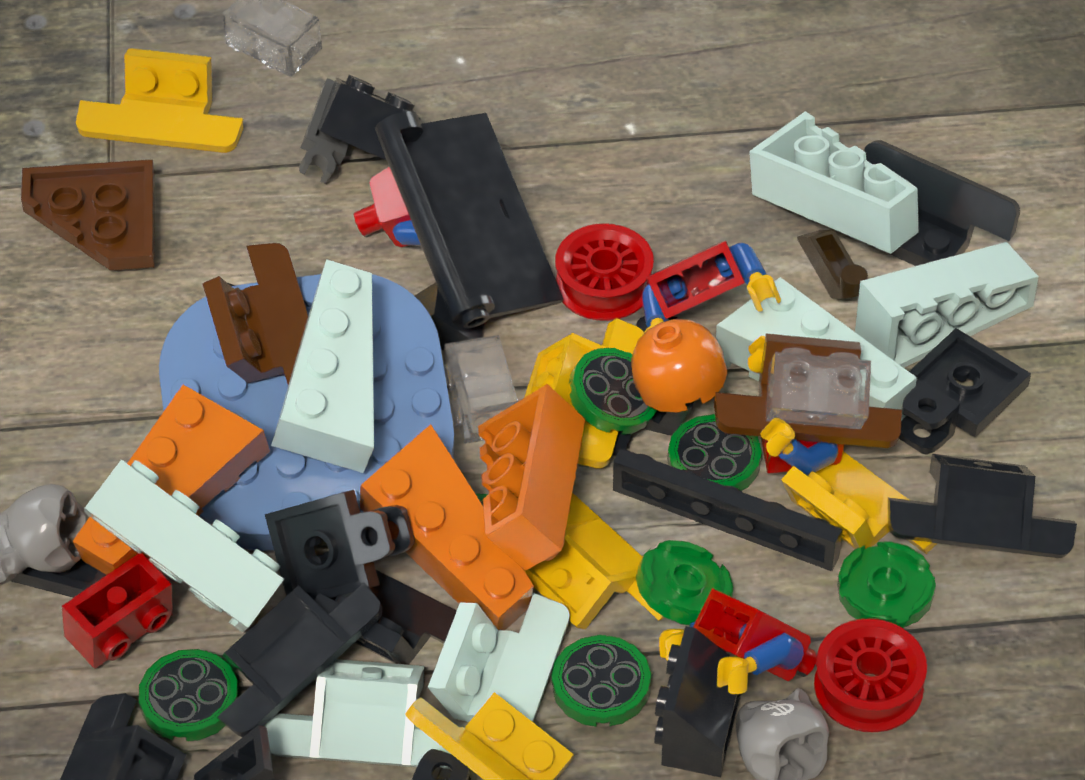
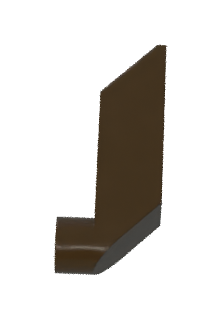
(833, 263)

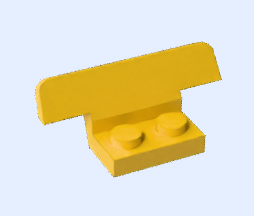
(163, 105)
(554, 368)
(848, 499)
(589, 567)
(496, 741)

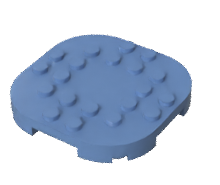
(406, 399)

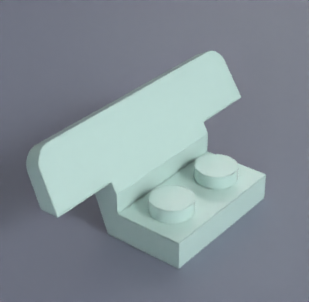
(488, 660)
(357, 717)

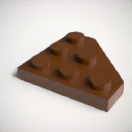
(97, 208)

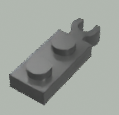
(320, 147)

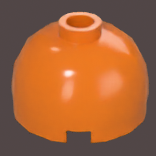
(677, 365)

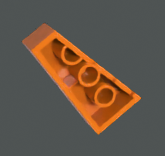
(191, 450)
(530, 475)
(448, 529)

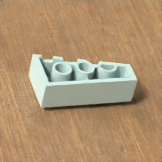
(834, 185)
(921, 305)
(804, 318)
(331, 385)
(184, 543)

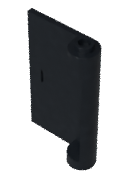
(468, 216)

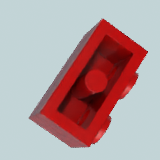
(117, 611)

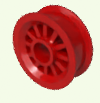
(603, 271)
(870, 701)

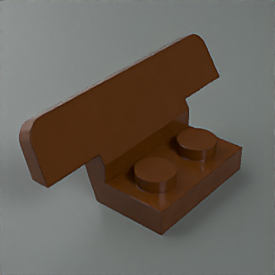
(263, 322)
(747, 413)

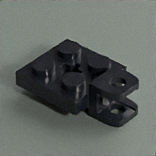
(942, 403)
(352, 541)

